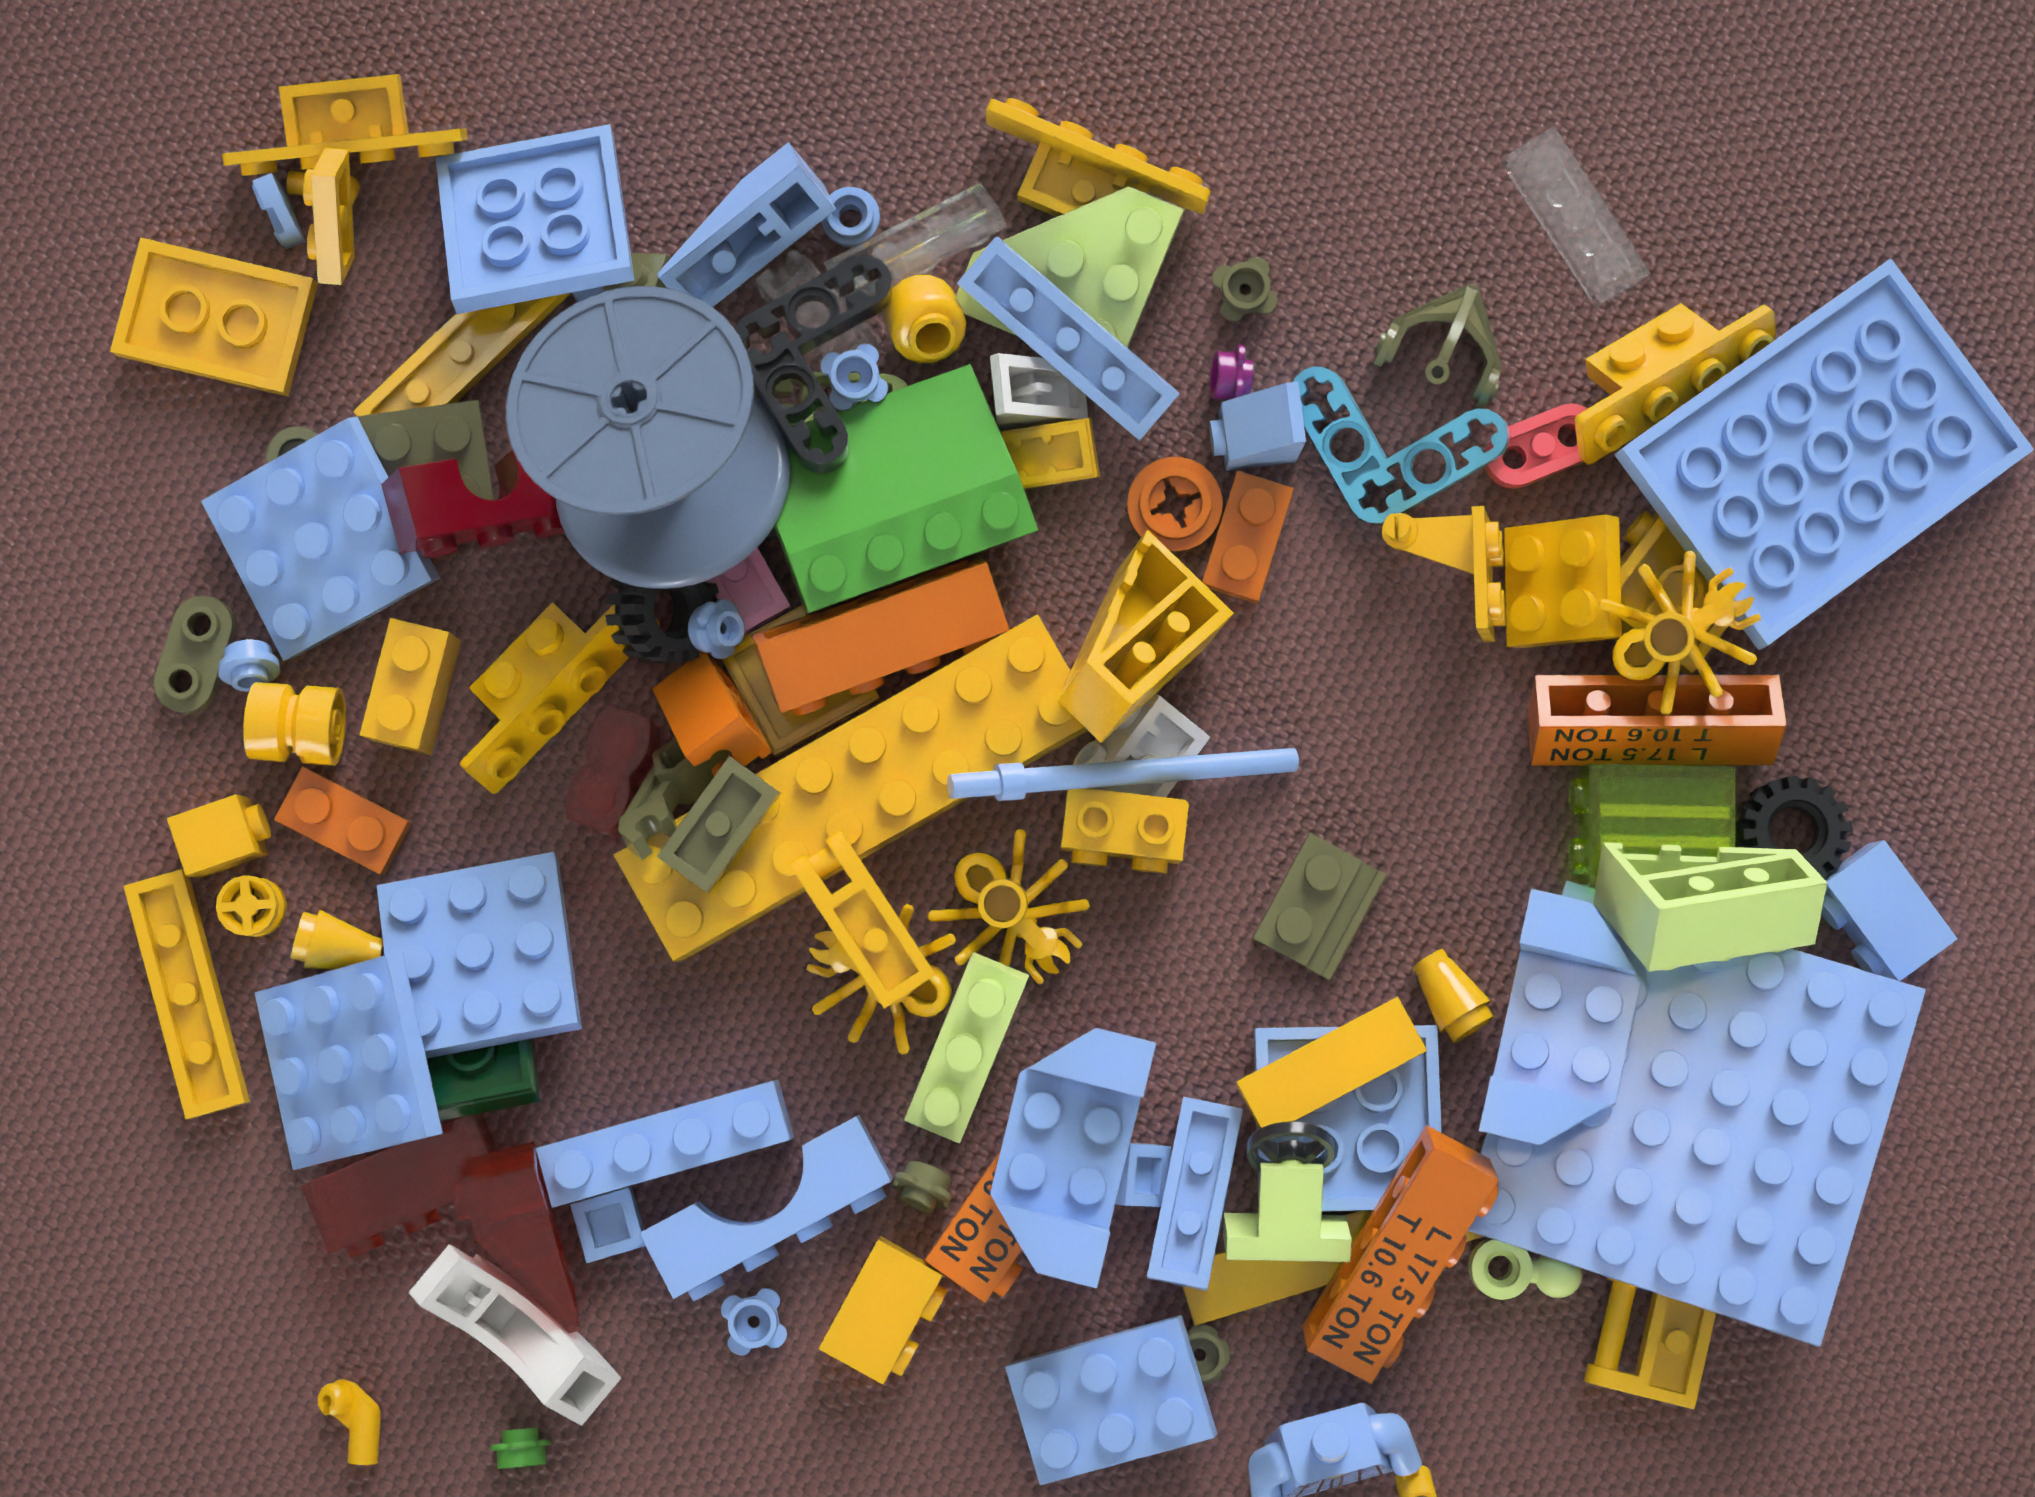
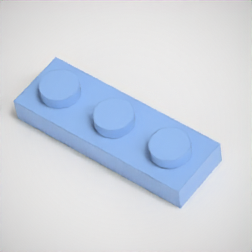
(1195, 1194)

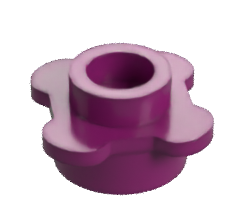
(1230, 374)

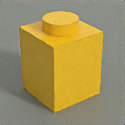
(220, 835)

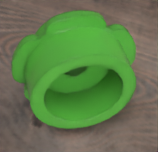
(520, 1448)

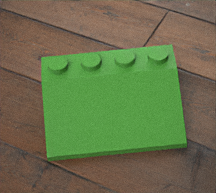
(914, 494)

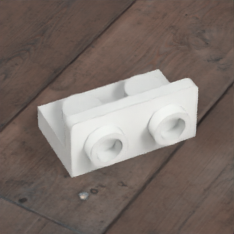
(1149, 733)

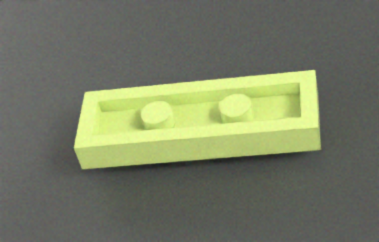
(966, 1047)

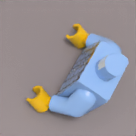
(1338, 1451)

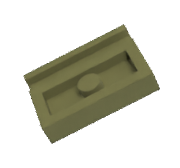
(1319, 906)

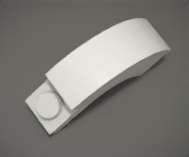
(505, 1318)

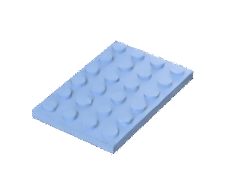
(1825, 451)

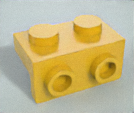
(1124, 826)

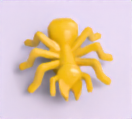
(1673, 635)
(1005, 905)
(922, 1001)

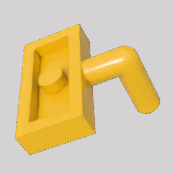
(332, 195)

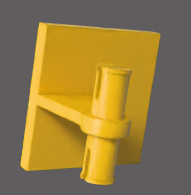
(1462, 543)

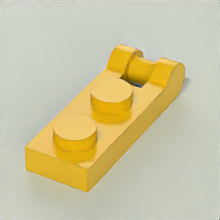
(864, 921)

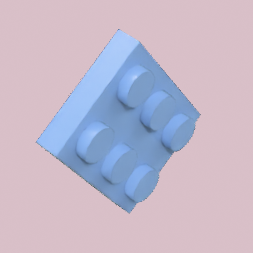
(1111, 1400)

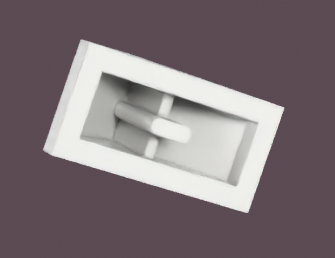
(1032, 393)

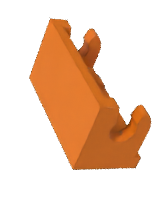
(709, 714)

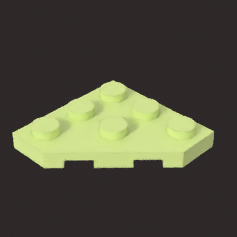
(1098, 257)

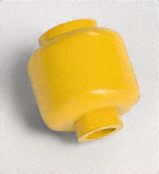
(924, 319)

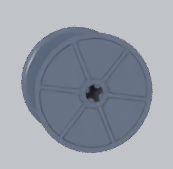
(649, 436)

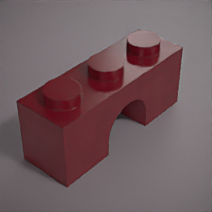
(437, 511)

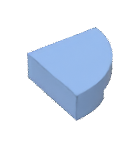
(274, 198)

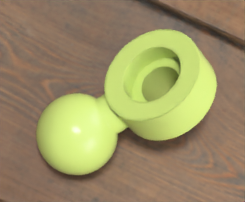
(1550, 1275)

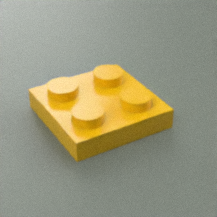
(1558, 578)

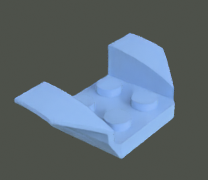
(1562, 1023)
(1070, 1151)

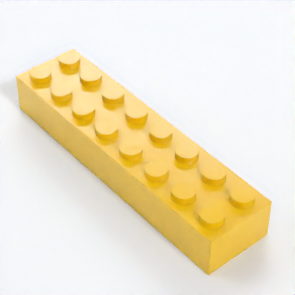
(870, 781)

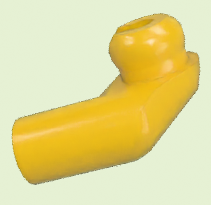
(359, 1414)

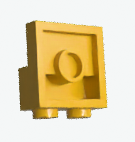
(1656, 546)

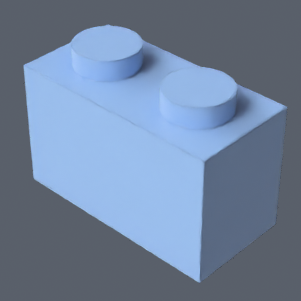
(1884, 913)

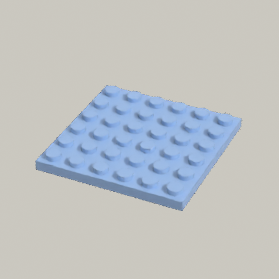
(1730, 1142)

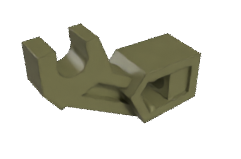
(668, 784)

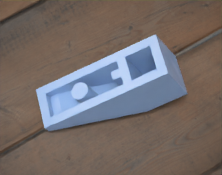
(749, 228)

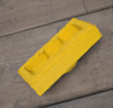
(1053, 452)

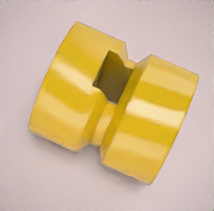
(288, 723)

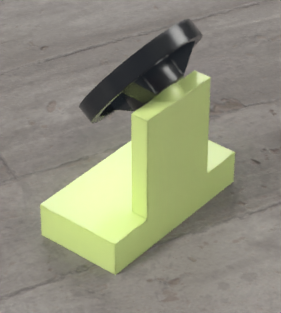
(1289, 1201)

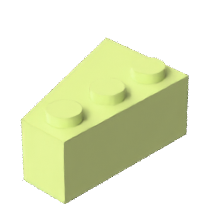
(1708, 908)

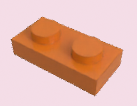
(1247, 537)
(343, 821)

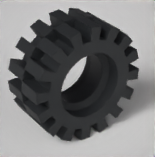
(639, 627)
(1808, 797)

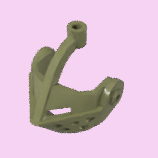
(1464, 309)

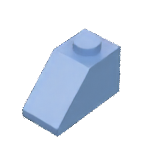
(1259, 428)

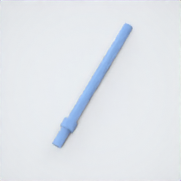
(1013, 780)

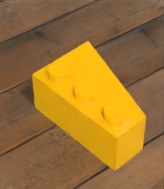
(1141, 638)

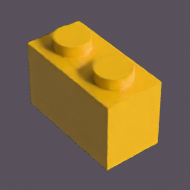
(410, 686)
(883, 1310)

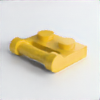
(1670, 1349)

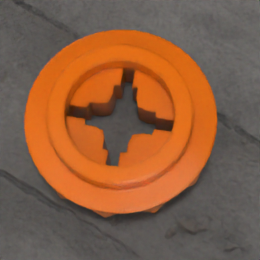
(1186, 479)

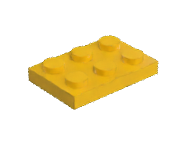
(214, 317)

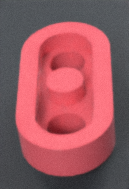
(1539, 446)

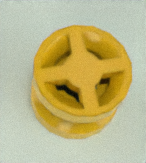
(238, 906)

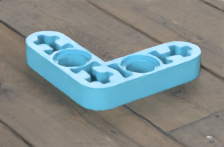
(1373, 462)

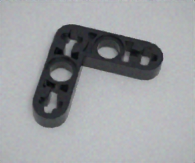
(787, 360)

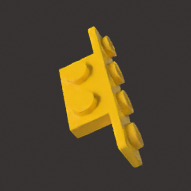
(345, 115)
(1077, 170)
(1660, 371)
(538, 689)

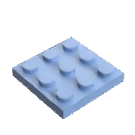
(533, 219)
(316, 539)
(484, 953)
(348, 1061)
(1368, 1126)

